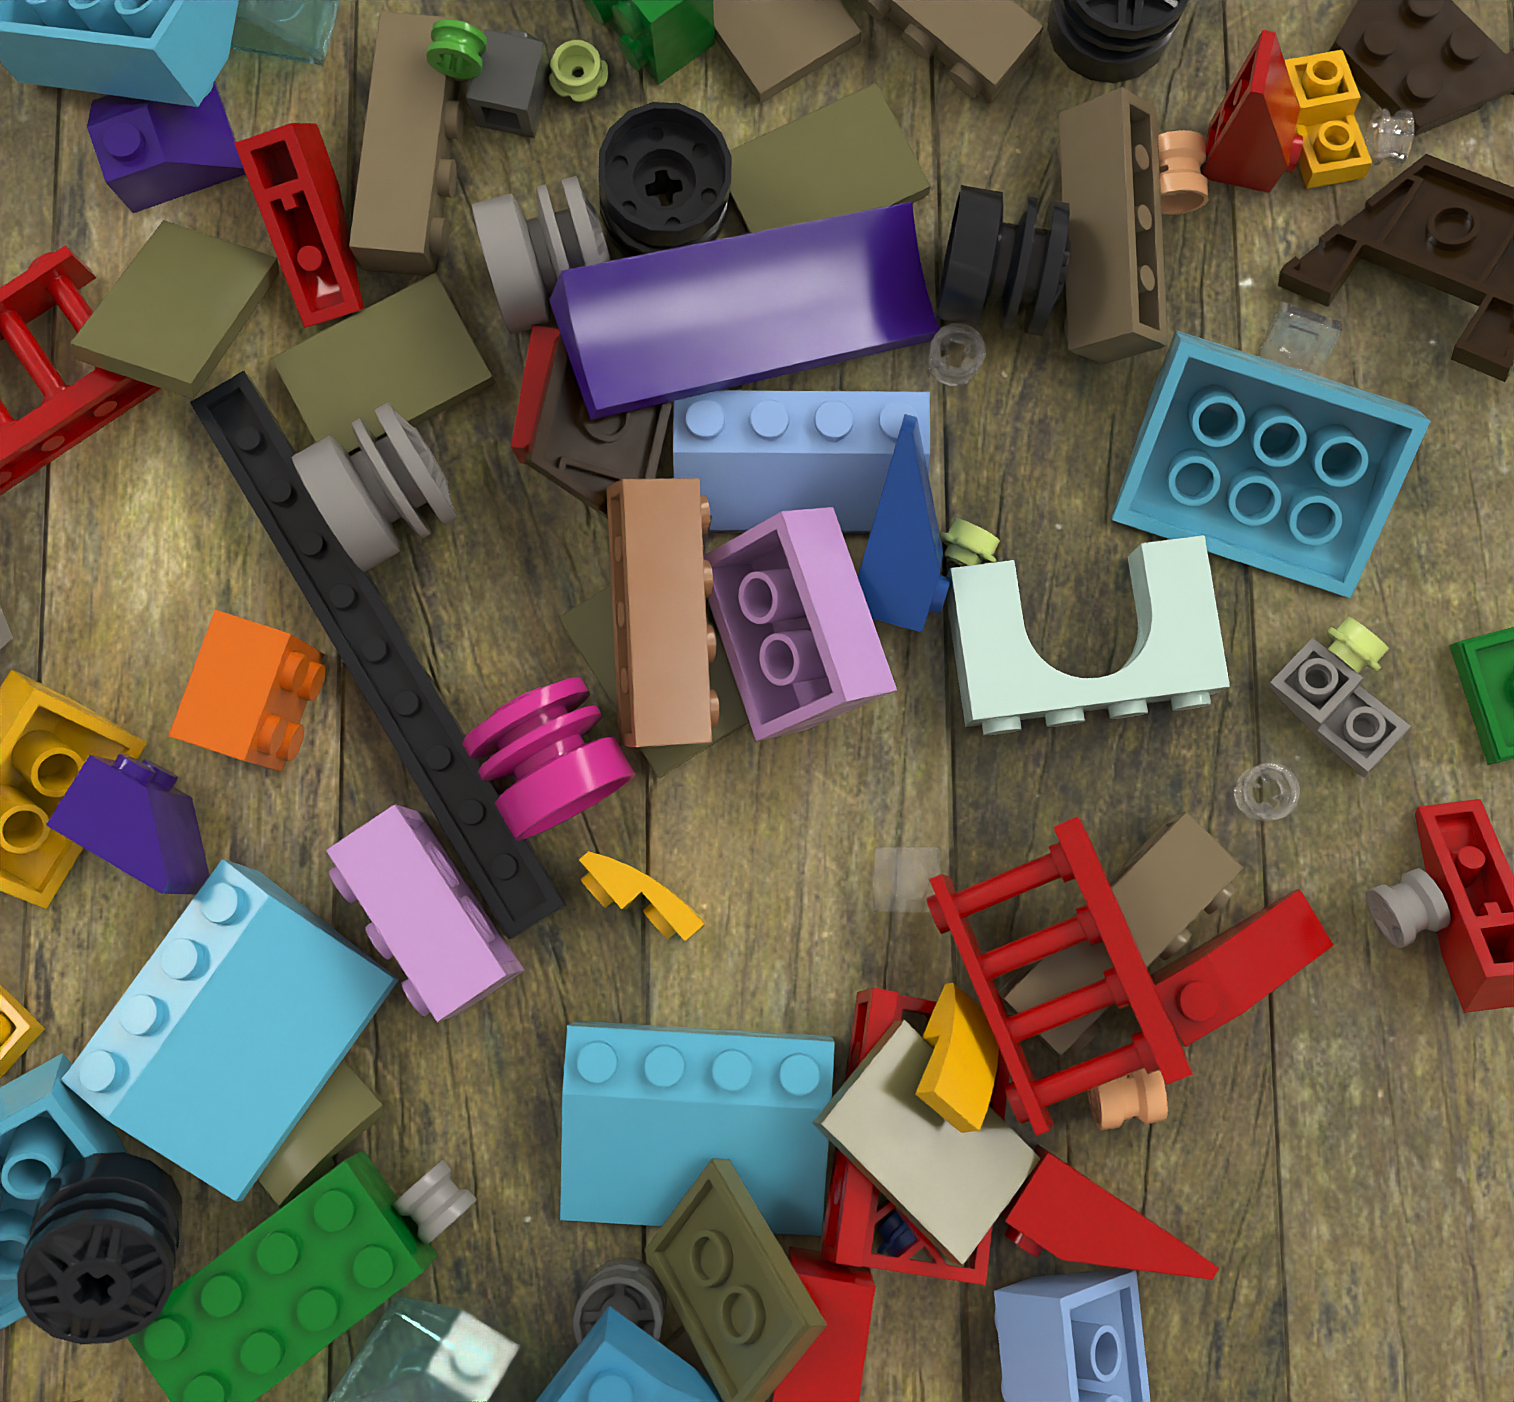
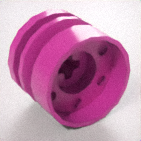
(544, 749)

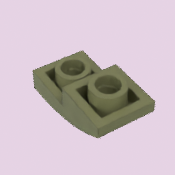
(330, 1123)

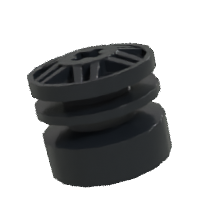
(1112, 37)
(668, 153)
(1003, 260)
(101, 1249)

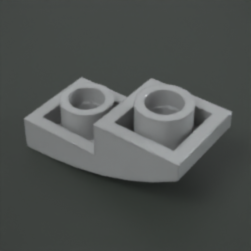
(1336, 708)

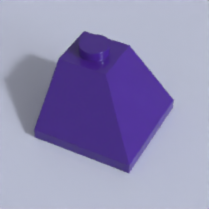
(162, 148)

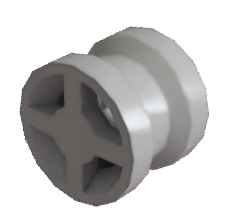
(1408, 907)
(434, 1202)

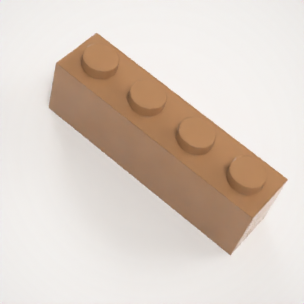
(661, 612)

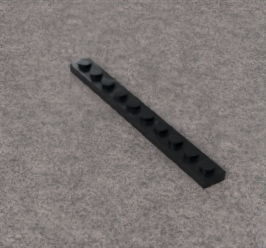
(378, 657)

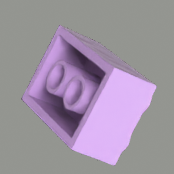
(796, 623)
(422, 913)

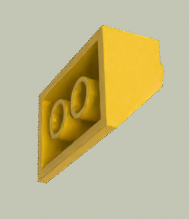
(41, 752)

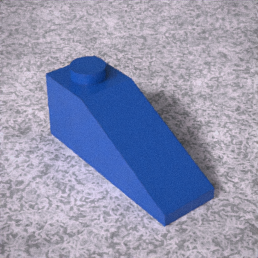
(905, 544)

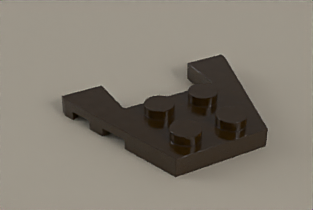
(1423, 59)
(1441, 231)
(588, 453)

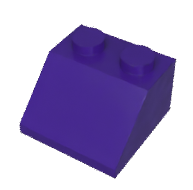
(135, 822)

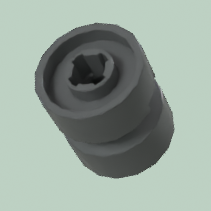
(628, 1288)

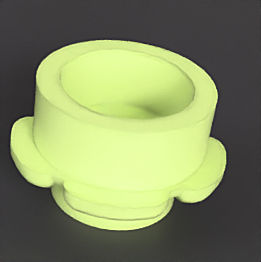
(574, 56)
(969, 544)
(1356, 645)

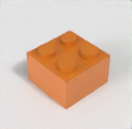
(249, 692)

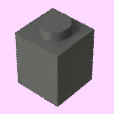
(512, 83)

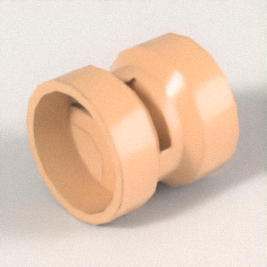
(1181, 181)
(1127, 1097)

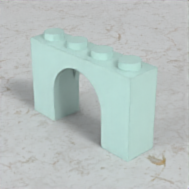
(1173, 659)

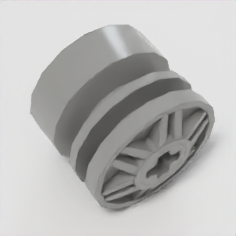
(531, 253)
(375, 486)

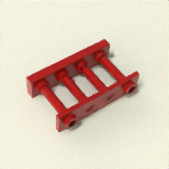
(67, 411)
(1124, 984)

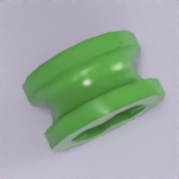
(456, 49)

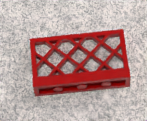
(854, 1198)

